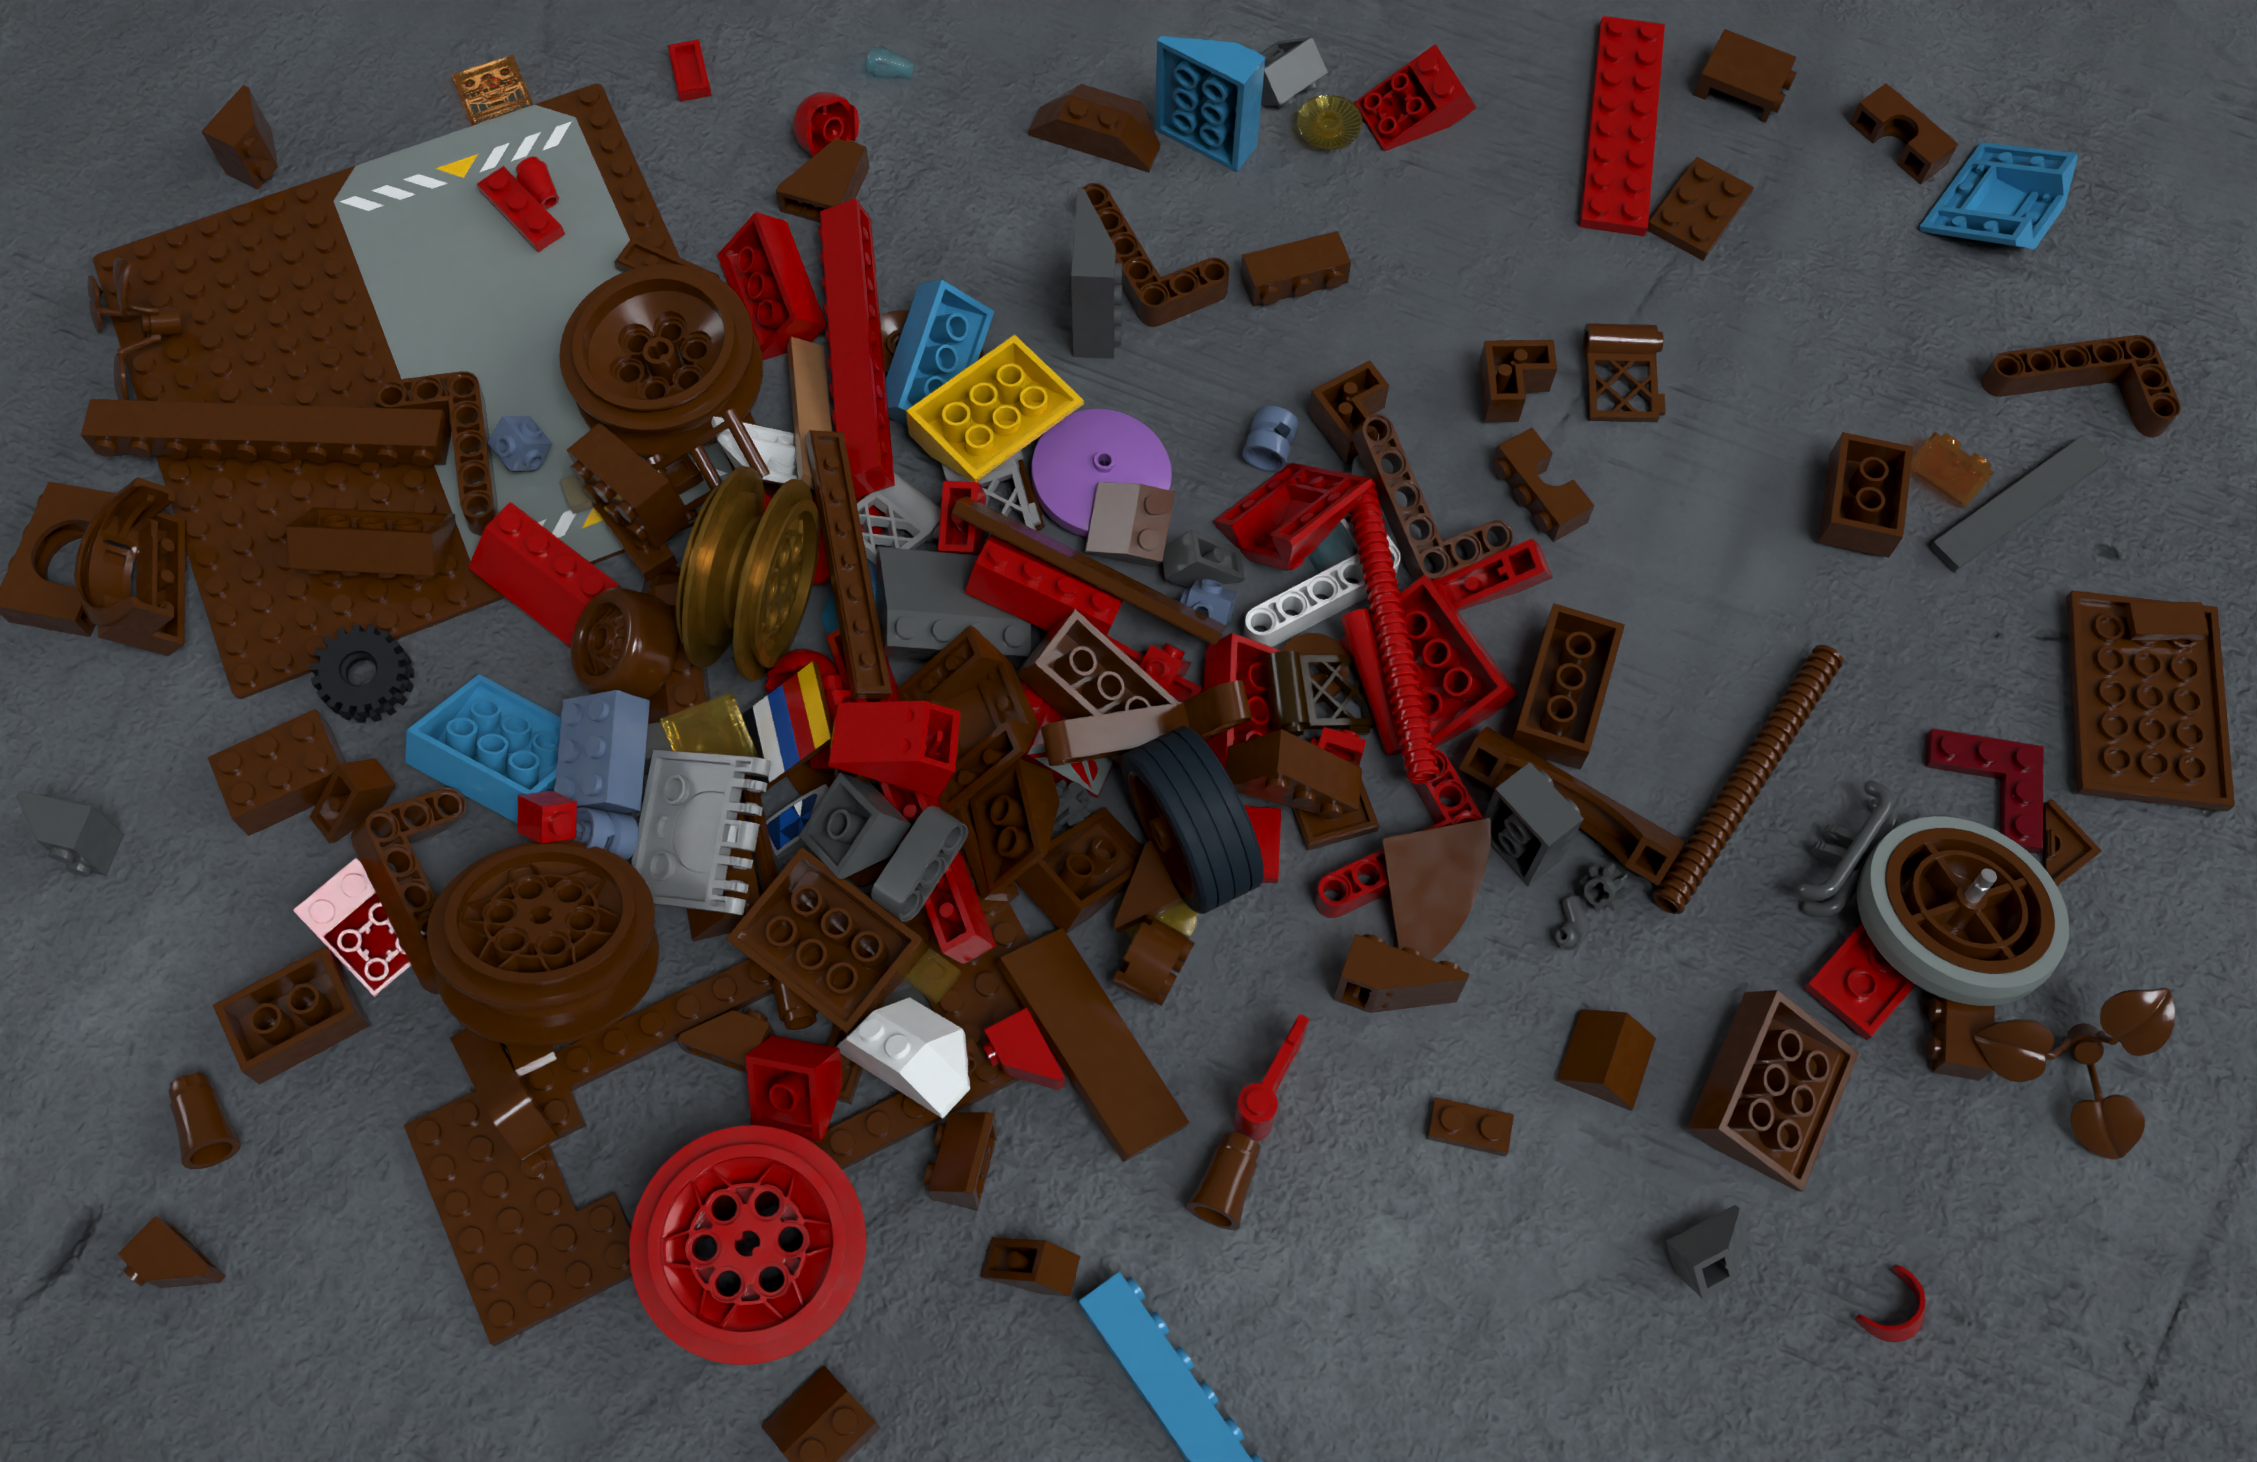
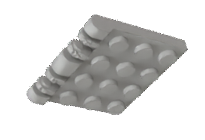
(693, 825)

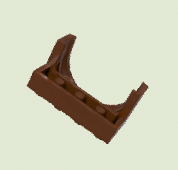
(104, 571)

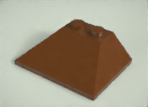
(993, 708)

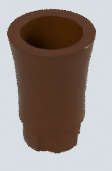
(201, 1122)
(1226, 1182)

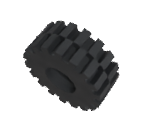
(381, 692)

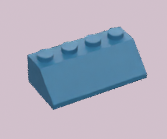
(936, 344)

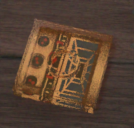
(492, 90)

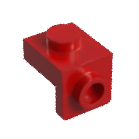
(1165, 664)
(1342, 744)

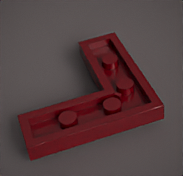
(2014, 763)

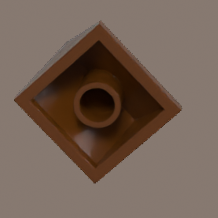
(1607, 1056)

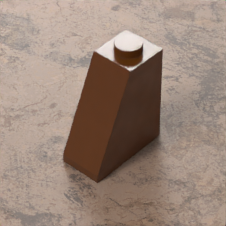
(824, 180)

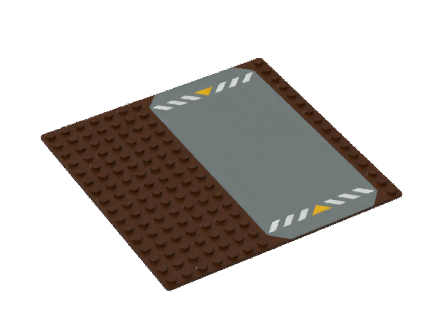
(368, 285)

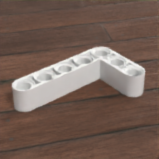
(1303, 599)

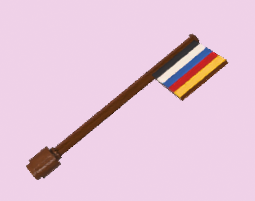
(788, 731)

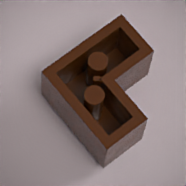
(1509, 371)
(1345, 403)

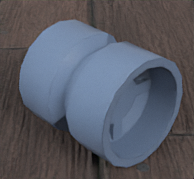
(1270, 438)
(607, 830)

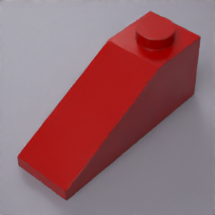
(1497, 576)

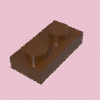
(1470, 1126)

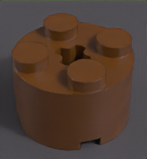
(1151, 959)

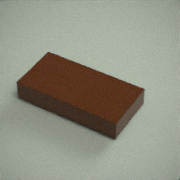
(2166, 621)

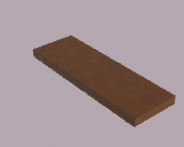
(1093, 1044)

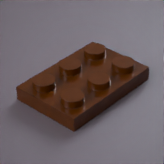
(1700, 208)

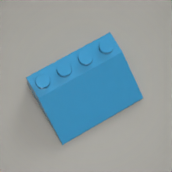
(1209, 97)
(487, 745)

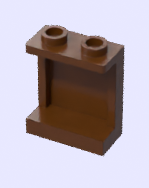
(1748, 72)

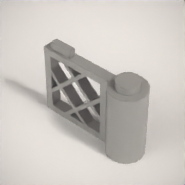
(1005, 471)
(904, 509)

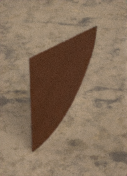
(1435, 882)

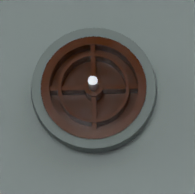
(1962, 911)

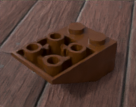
(1394, 978)

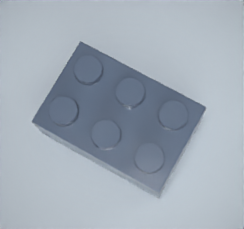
(603, 751)

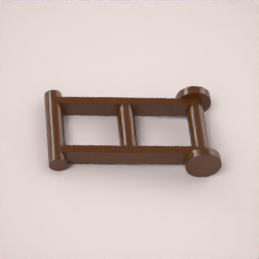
(702, 460)

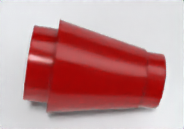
(537, 181)

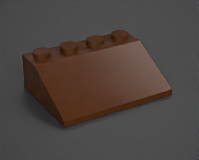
(827, 941)
(1773, 1088)

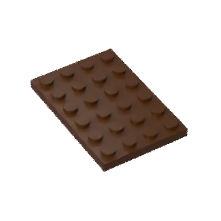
(2147, 710)

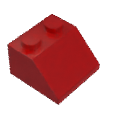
(793, 1085)

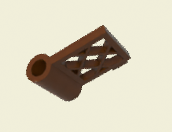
(1625, 346)

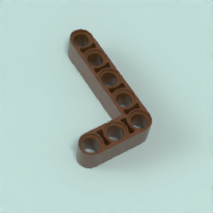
(1203, 281)
(2126, 360)
(460, 409)
(1417, 511)
(1119, 732)
(409, 880)

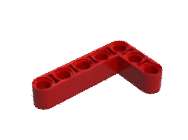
(1346, 878)

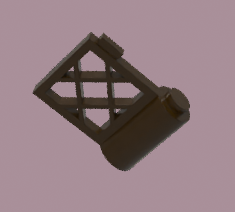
(1293, 699)

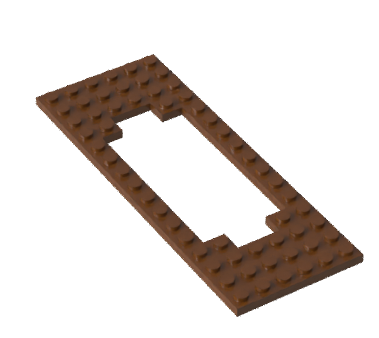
(516, 1220)

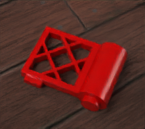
(1258, 1101)

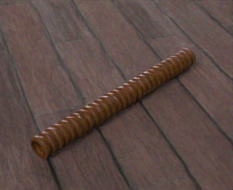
(1748, 779)

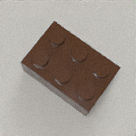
(626, 486)
(1866, 495)
(277, 771)
(291, 1015)

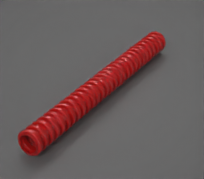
(1393, 640)

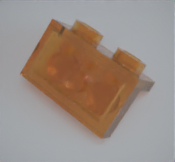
(1951, 469)

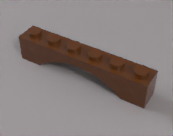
(1623, 832)

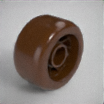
(625, 643)

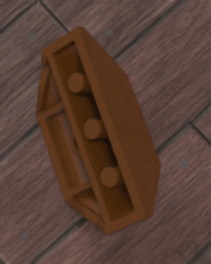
(1099, 126)

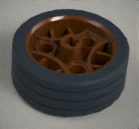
(1193, 818)

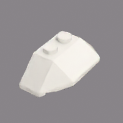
(774, 446)
(913, 1053)

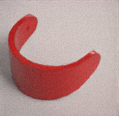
(1910, 1328)

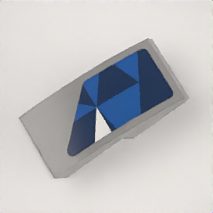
(789, 822)

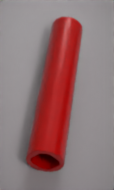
(1365, 651)

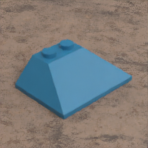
(2004, 196)

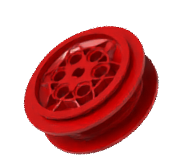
(679, 1209)

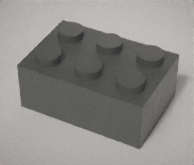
(1531, 823)

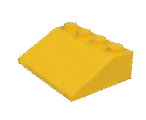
(991, 410)

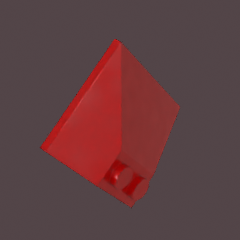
(1291, 514)

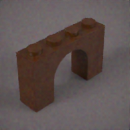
(25, 592)

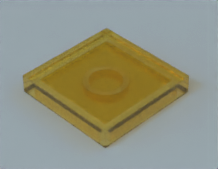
(710, 729)

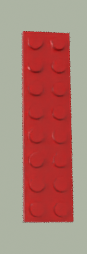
(1622, 126)

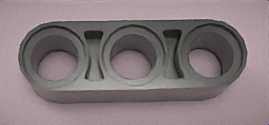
(919, 863)

